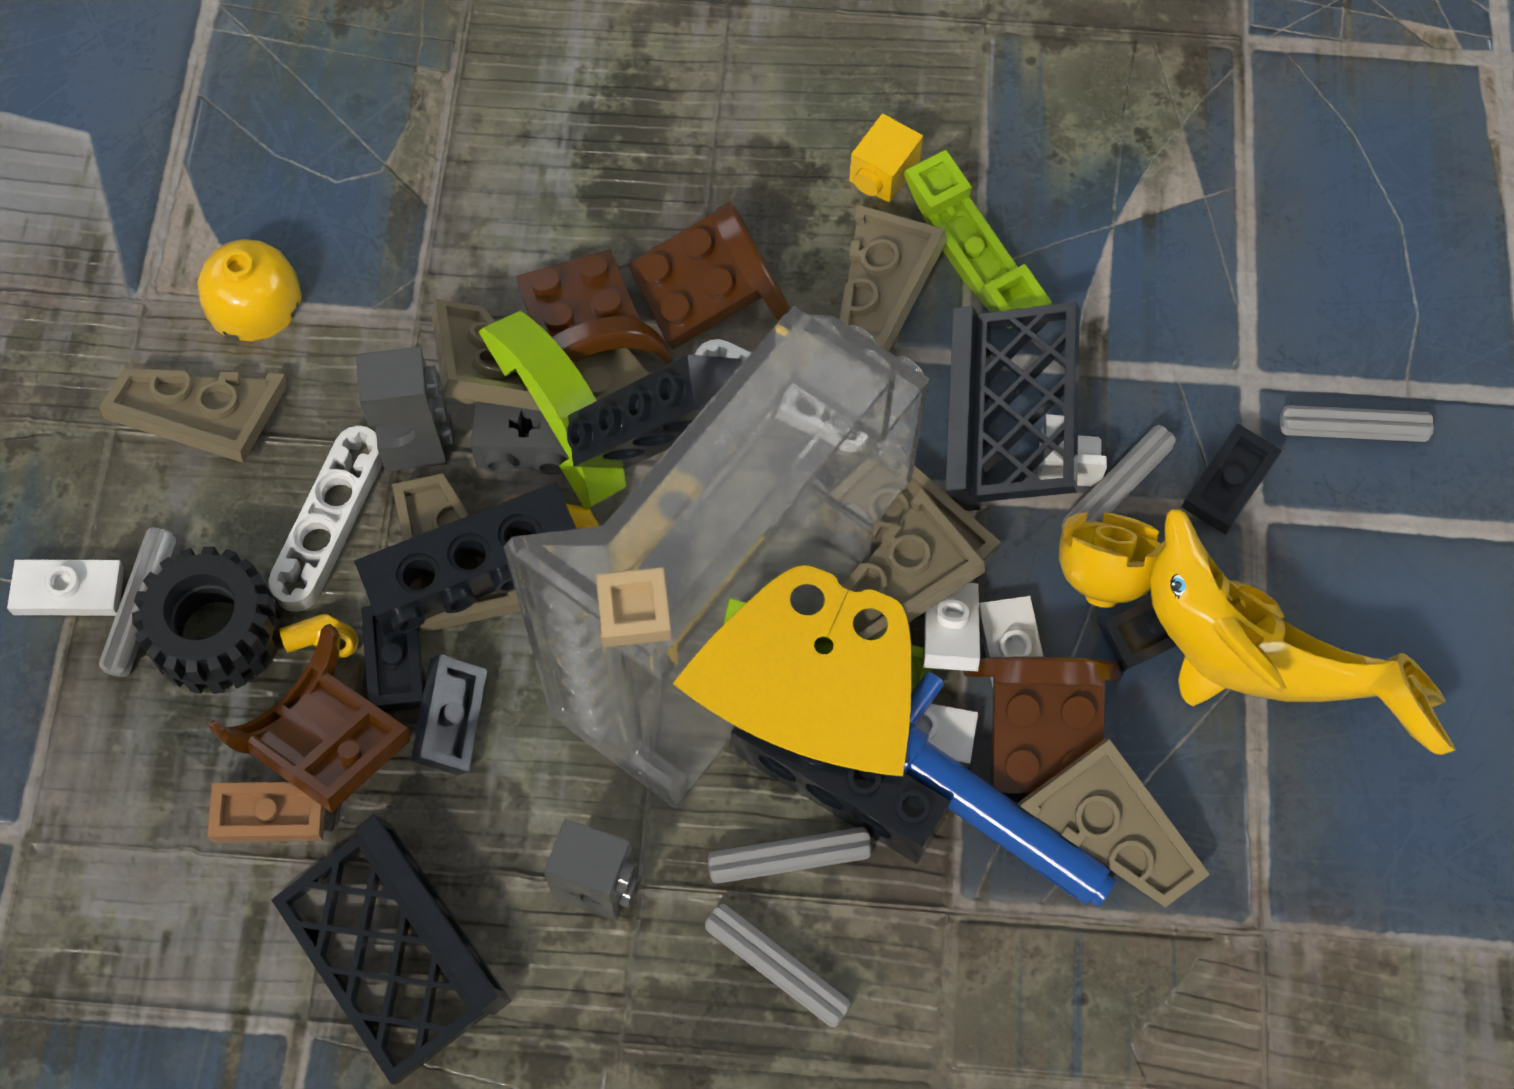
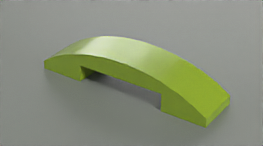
(971, 244)
(558, 391)

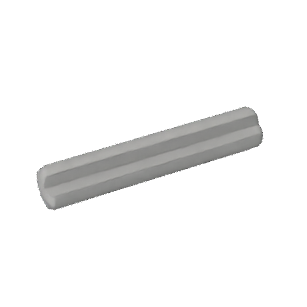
(1356, 423)
(1126, 475)
(122, 643)
(789, 855)
(777, 965)

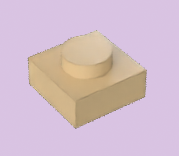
(633, 607)

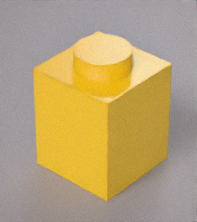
(883, 157)

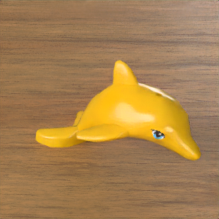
(1242, 644)

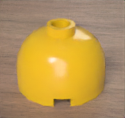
(248, 290)
(1108, 558)

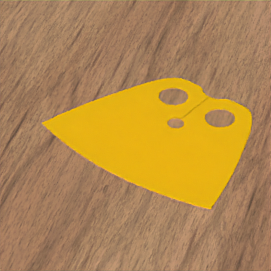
(827, 707)

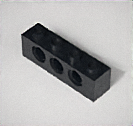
(646, 413)
(442, 551)
(890, 807)

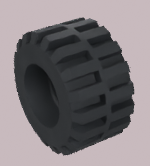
(182, 590)

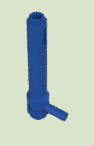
(999, 815)

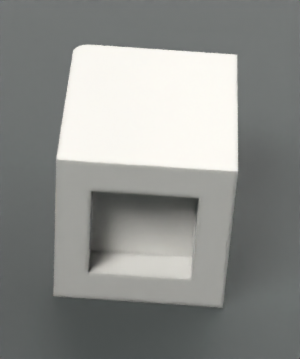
(1090, 462)

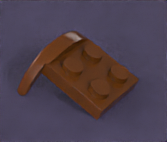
(705, 276)
(587, 308)
(1043, 715)
(320, 732)

